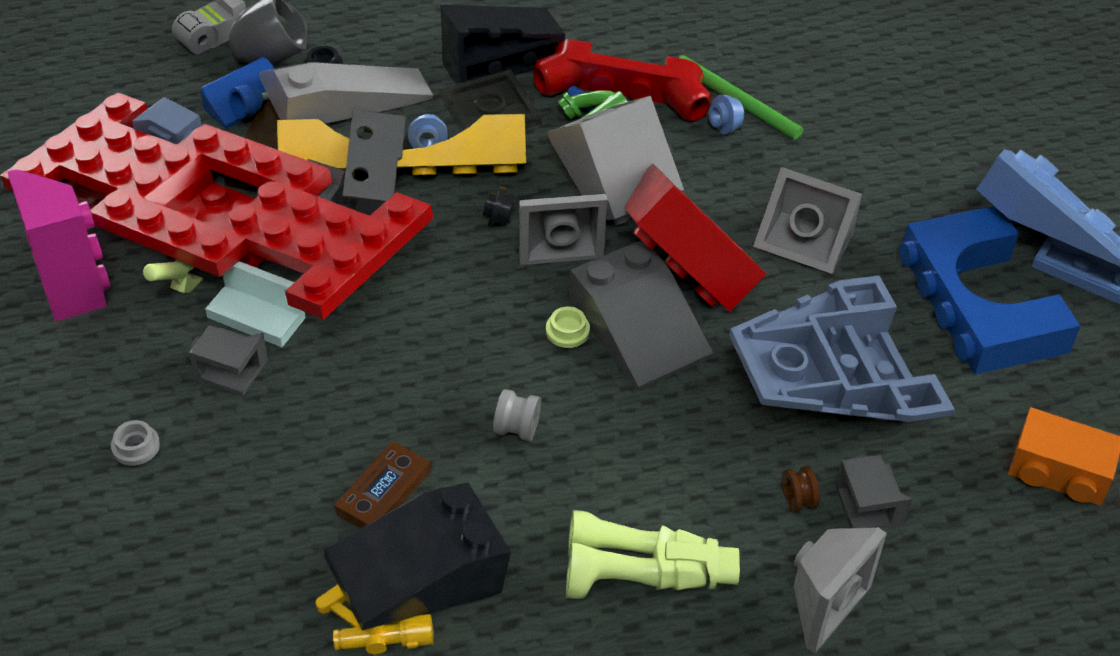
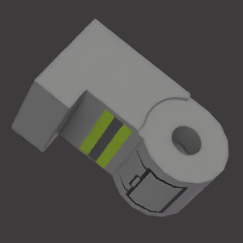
(207, 26)

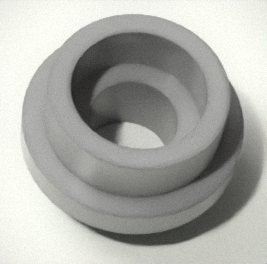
(131, 433)

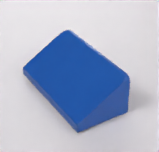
(216, 94)

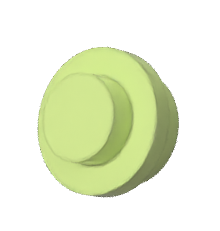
(568, 327)

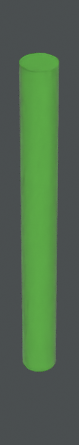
(751, 104)

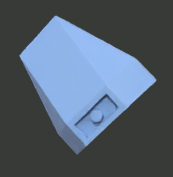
(1034, 197)

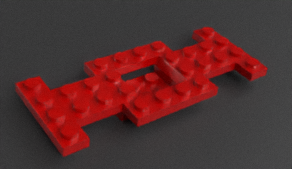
(169, 203)

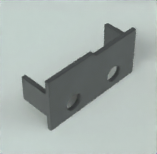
(375, 156)

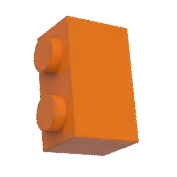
(1065, 457)

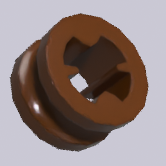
(800, 488)

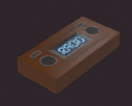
(383, 485)

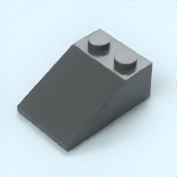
(638, 314)

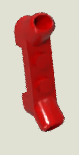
(673, 84)

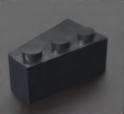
(495, 39)

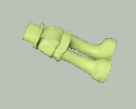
(677, 561)

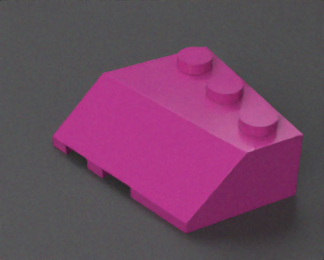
(60, 244)

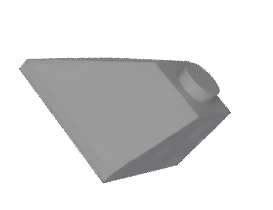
(562, 229)
(834, 578)

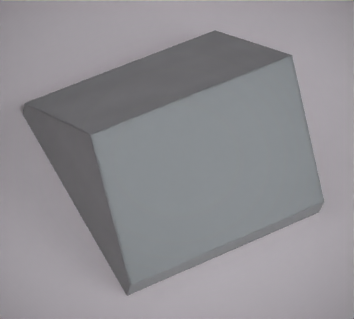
(808, 220)

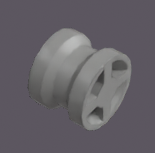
(517, 415)

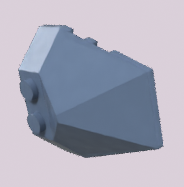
(837, 357)

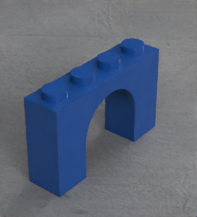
(983, 331)

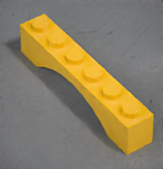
(487, 142)

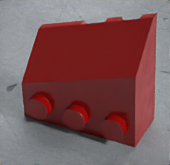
(692, 241)

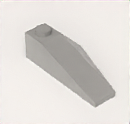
(334, 90)

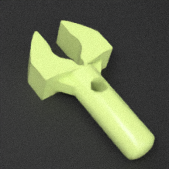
(175, 271)

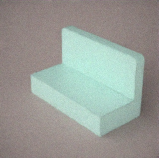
(255, 304)

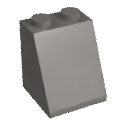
(613, 151)

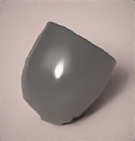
(260, 33)

